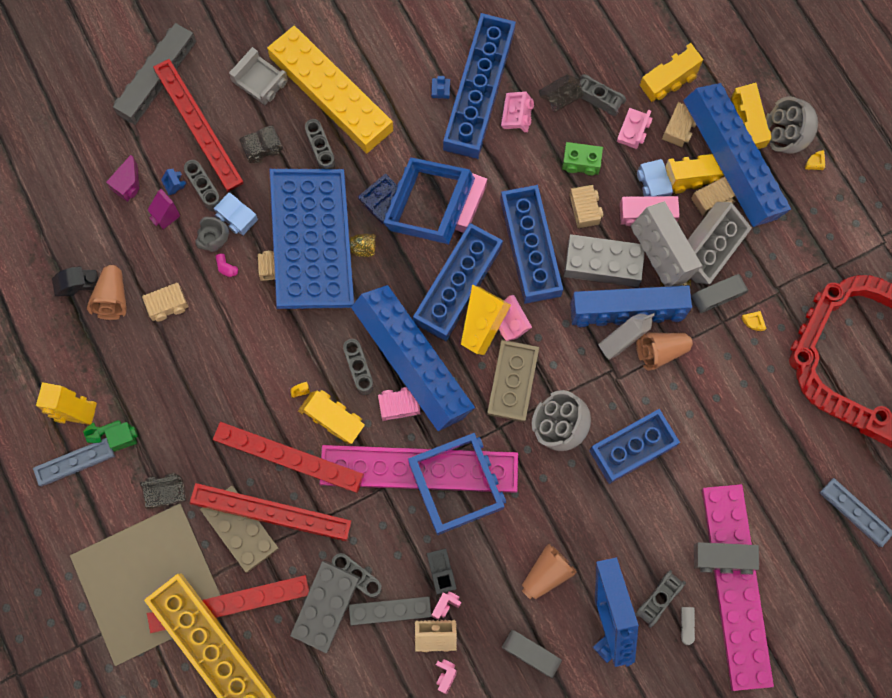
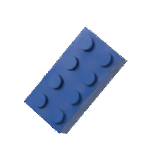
(634, 446)

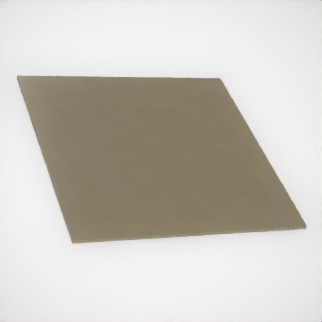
(132, 566)

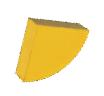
(816, 161)
(754, 321)
(300, 389)

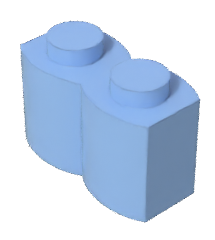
(654, 179)
(235, 214)

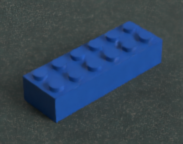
(531, 244)
(453, 285)
(621, 304)

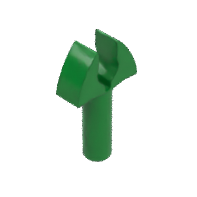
(97, 432)

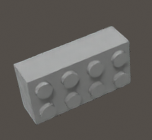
(717, 239)
(666, 245)
(604, 260)

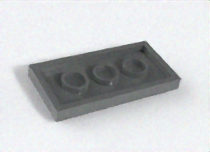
(325, 606)

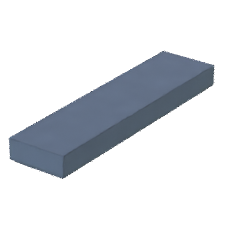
(73, 462)
(856, 512)

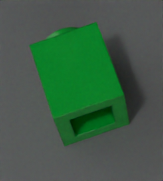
(121, 436)

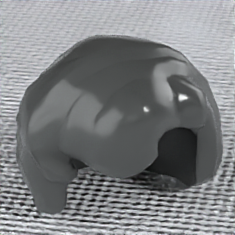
(211, 234)

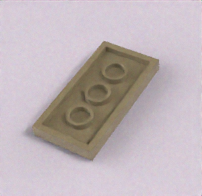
(513, 381)
(242, 536)

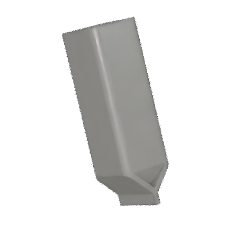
(626, 335)

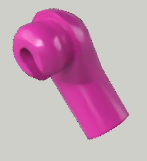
(225, 268)

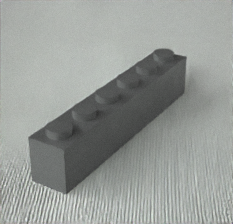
(146, 84)

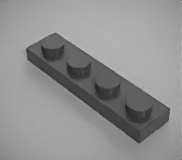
(390, 611)

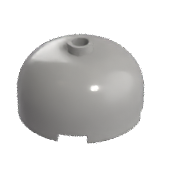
(799, 123)
(561, 421)

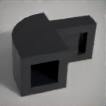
(72, 280)
(441, 571)

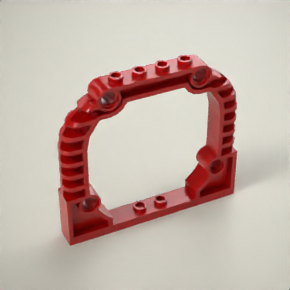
(809, 381)

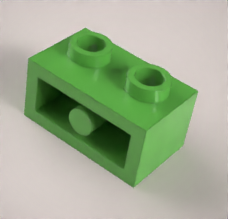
(582, 158)

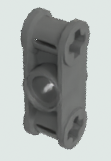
(610, 99)
(651, 607)

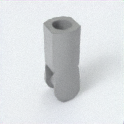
(687, 625)

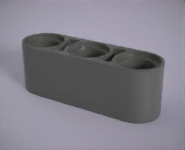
(317, 138)
(199, 178)
(719, 293)
(358, 358)
(367, 578)
(531, 653)

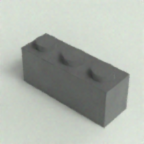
(726, 558)

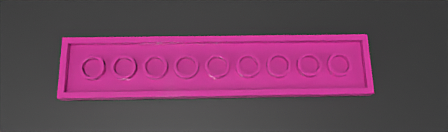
(446, 471)
(738, 593)

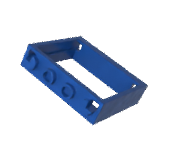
(453, 211)
(426, 496)
(616, 612)

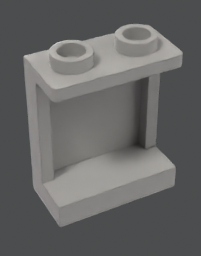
(258, 77)

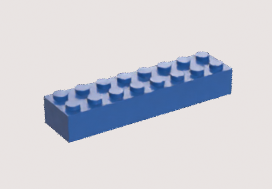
(479, 86)
(736, 154)
(412, 357)

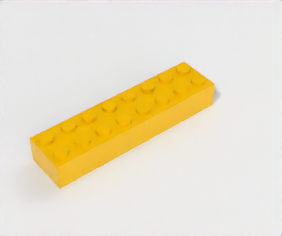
(330, 89)
(205, 641)

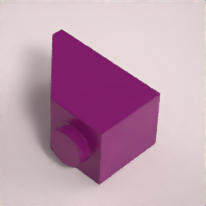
(125, 180)
(162, 210)

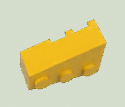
(672, 75)
(750, 109)
(482, 319)
(64, 406)

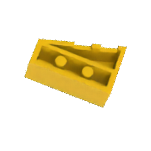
(693, 173)
(332, 416)

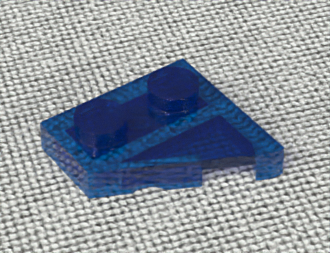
(378, 196)

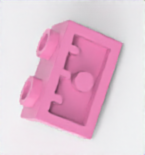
(517, 111)
(633, 128)
(515, 321)
(442, 608)
(446, 680)

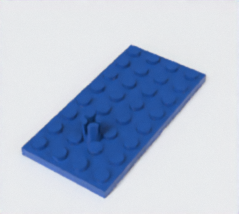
(310, 239)

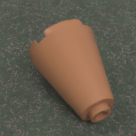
(108, 295)
(662, 348)
(547, 573)

